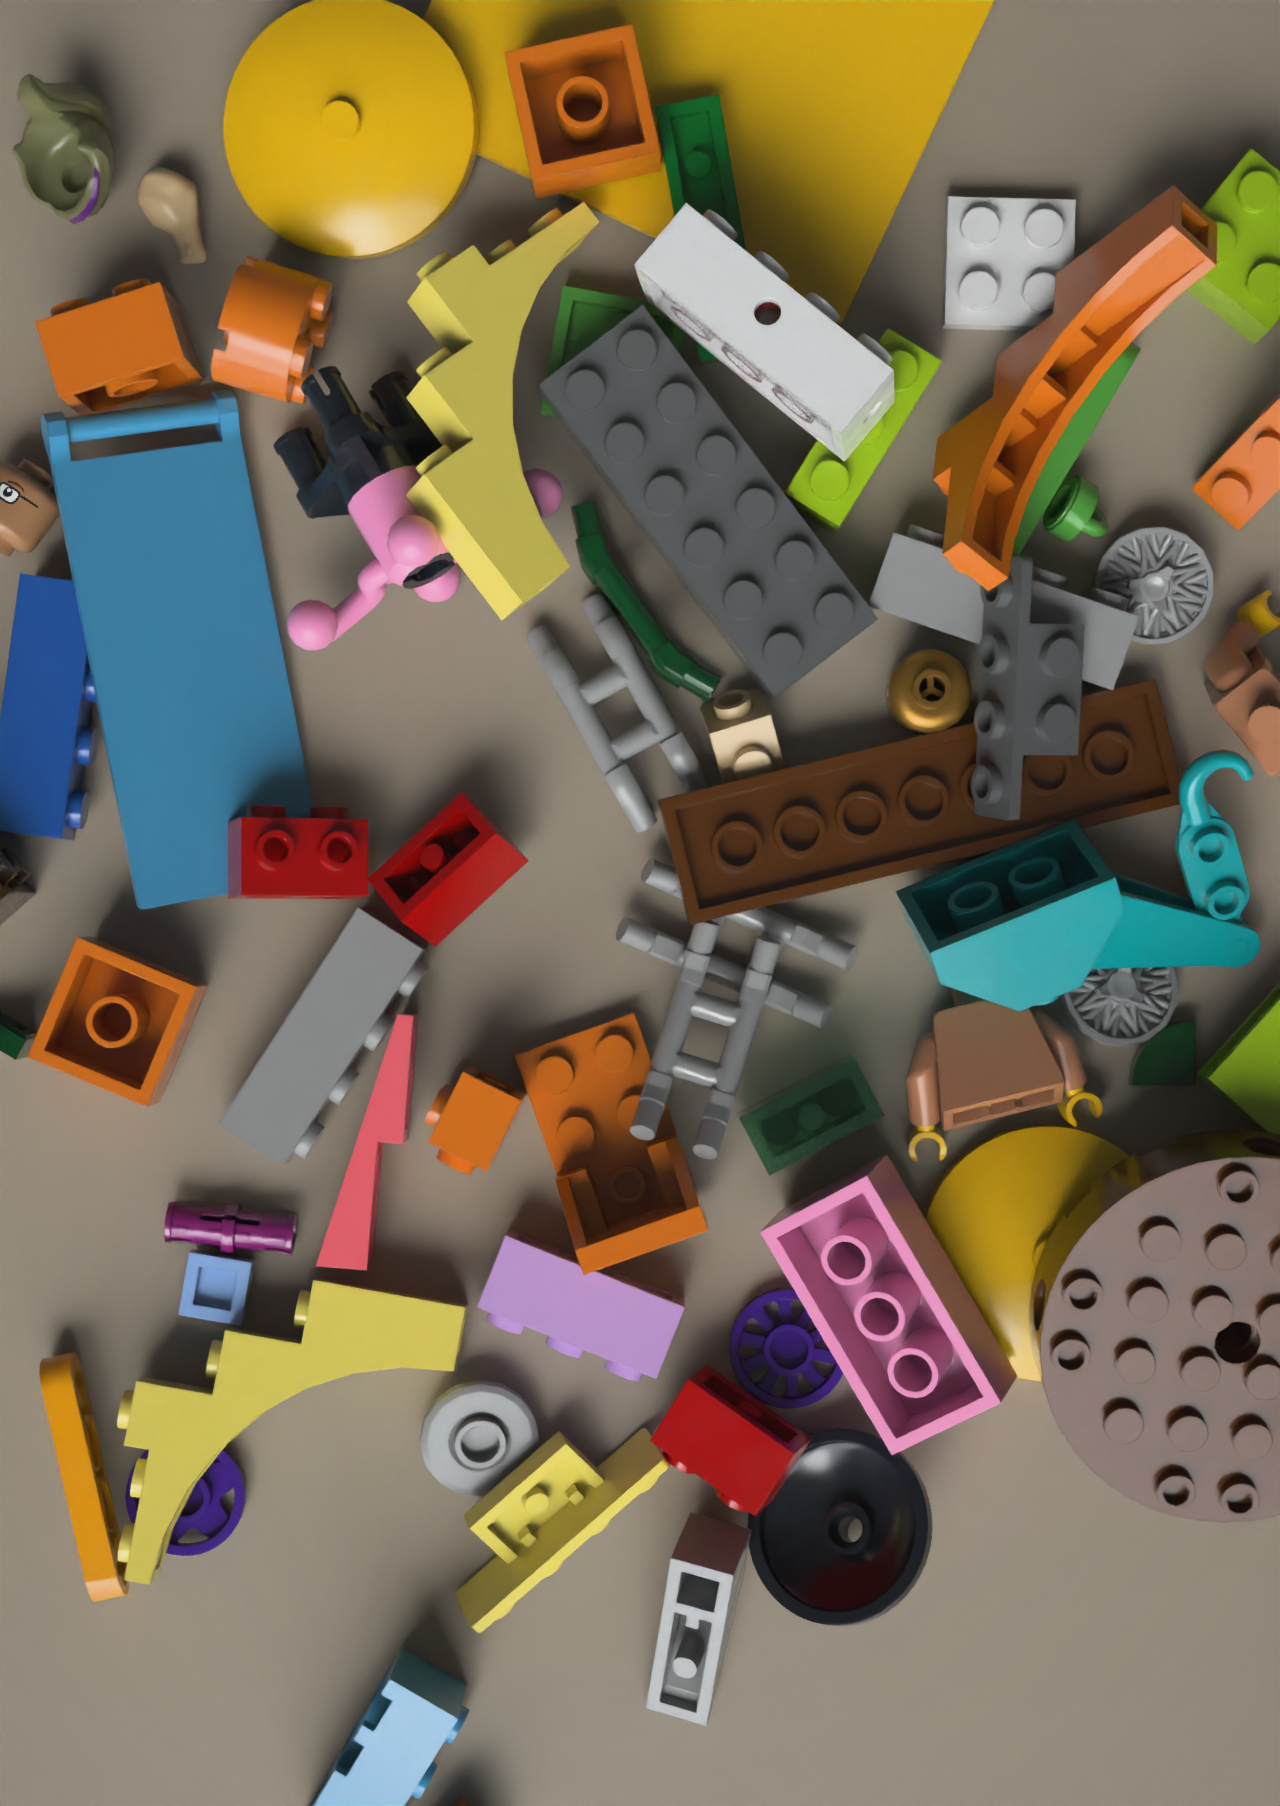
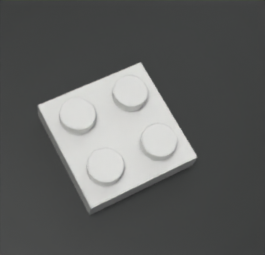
(1004, 260)

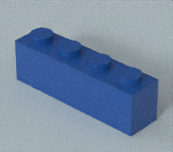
(46, 714)

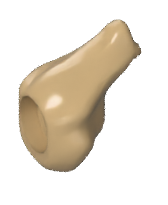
(173, 207)

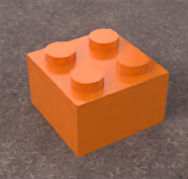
(584, 111)
(118, 348)
(117, 1020)

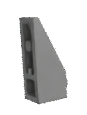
(697, 1617)

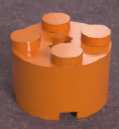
(271, 329)

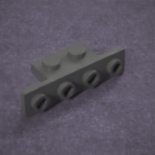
(1024, 694)

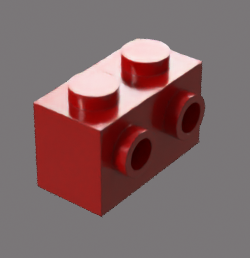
(297, 855)
(447, 869)
(729, 1441)

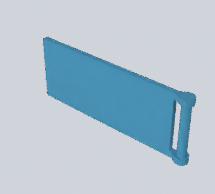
(178, 640)

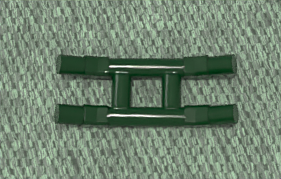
(601, 569)

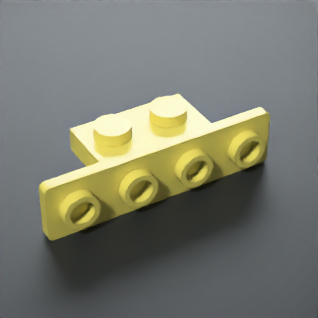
(546, 1514)

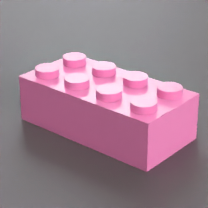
(889, 1305)

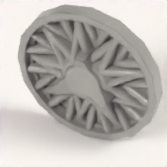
(1162, 577)
(1123, 1004)
(477, 1436)

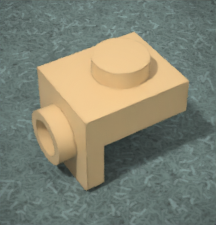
(742, 735)

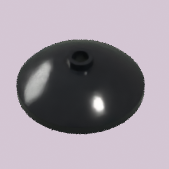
(803, 1533)

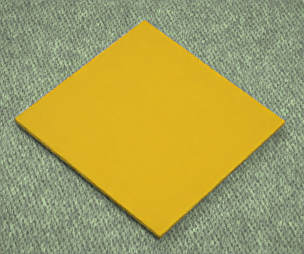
(814, 97)

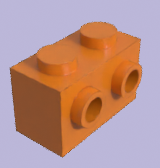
(473, 1119)

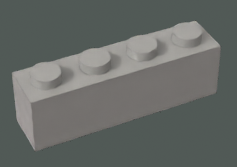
(928, 590)
(324, 1036)

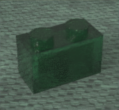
(810, 1114)

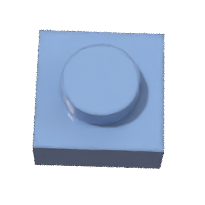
(216, 1287)

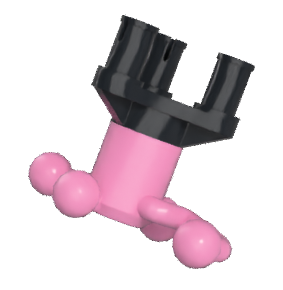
(369, 479)

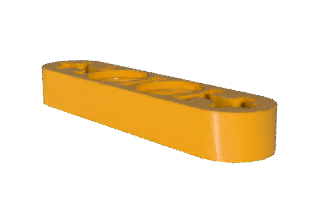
(83, 1475)

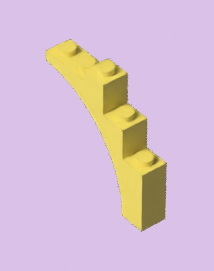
(476, 480)
(189, 1425)

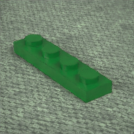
(699, 165)

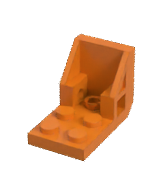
(614, 1188)

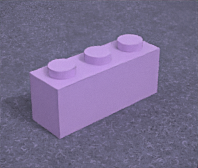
(578, 1312)

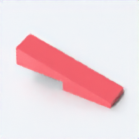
(387, 1120)

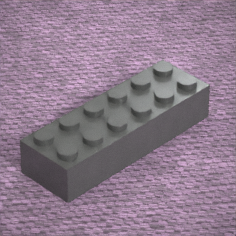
(706, 502)

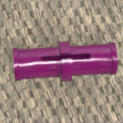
(230, 1228)

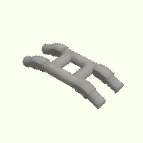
(579, 701)
(732, 975)
(742, 1023)

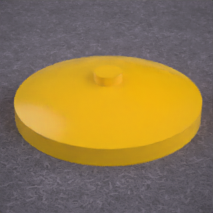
(350, 127)
(1000, 1211)

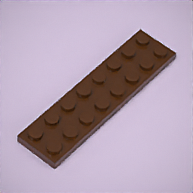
(907, 807)

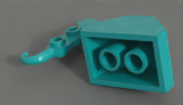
(1051, 910)

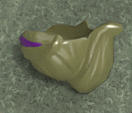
(65, 148)

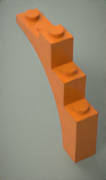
(1042, 379)

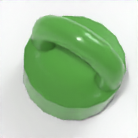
(1075, 510)

